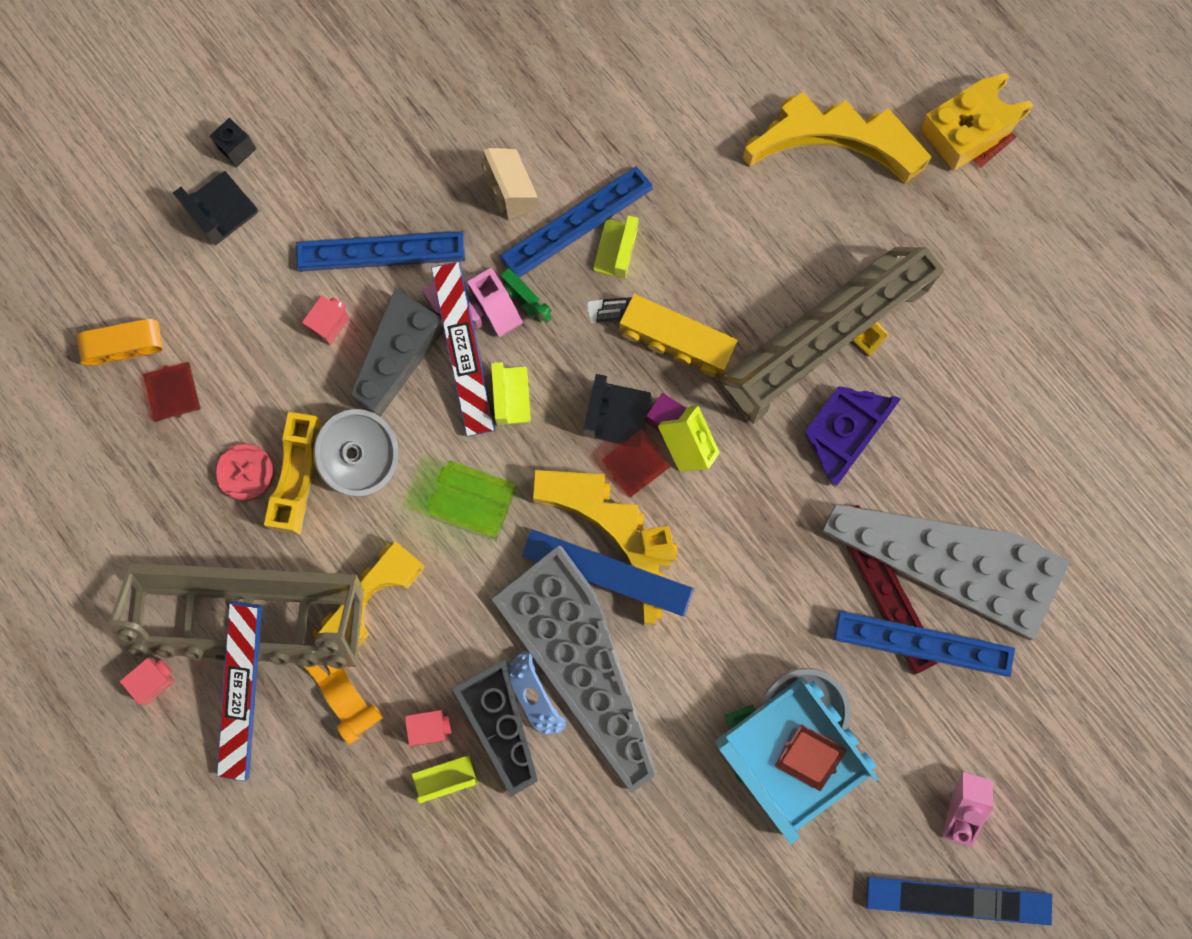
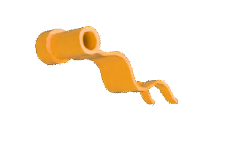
(345, 701)

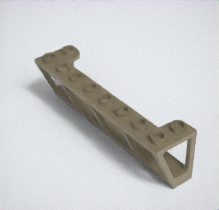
(830, 327)
(247, 585)

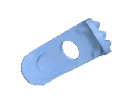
(542, 714)

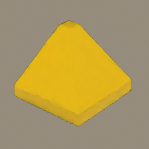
(871, 338)
(658, 543)

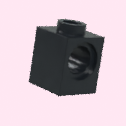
(233, 142)

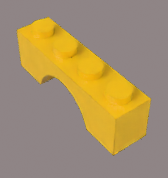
(290, 498)
(394, 568)

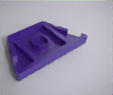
(846, 428)

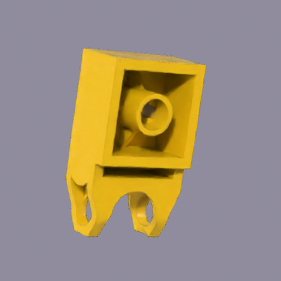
(972, 121)

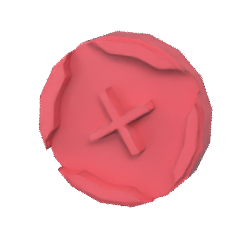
(244, 472)

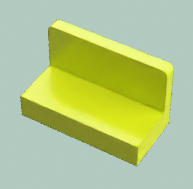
(616, 247)
(510, 394)
(690, 441)
(445, 779)

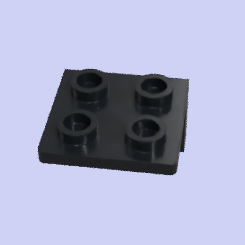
(218, 207)
(615, 411)

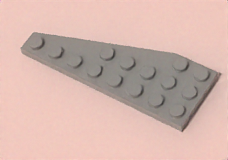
(976, 567)
(569, 639)

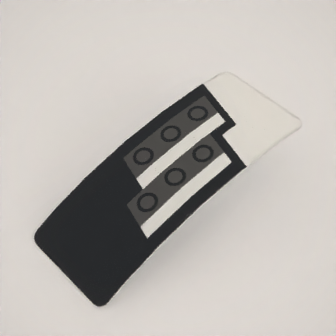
(607, 309)

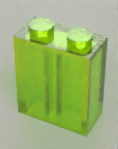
(471, 500)

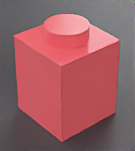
(326, 319)
(148, 680)
(428, 728)

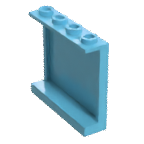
(760, 740)

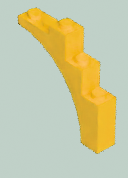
(841, 126)
(585, 496)

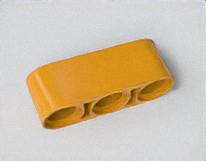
(119, 342)

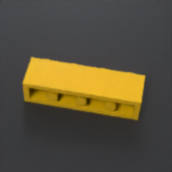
(677, 335)

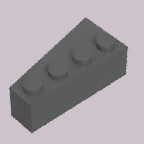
(396, 351)
(496, 722)

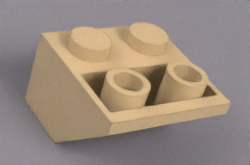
(509, 182)

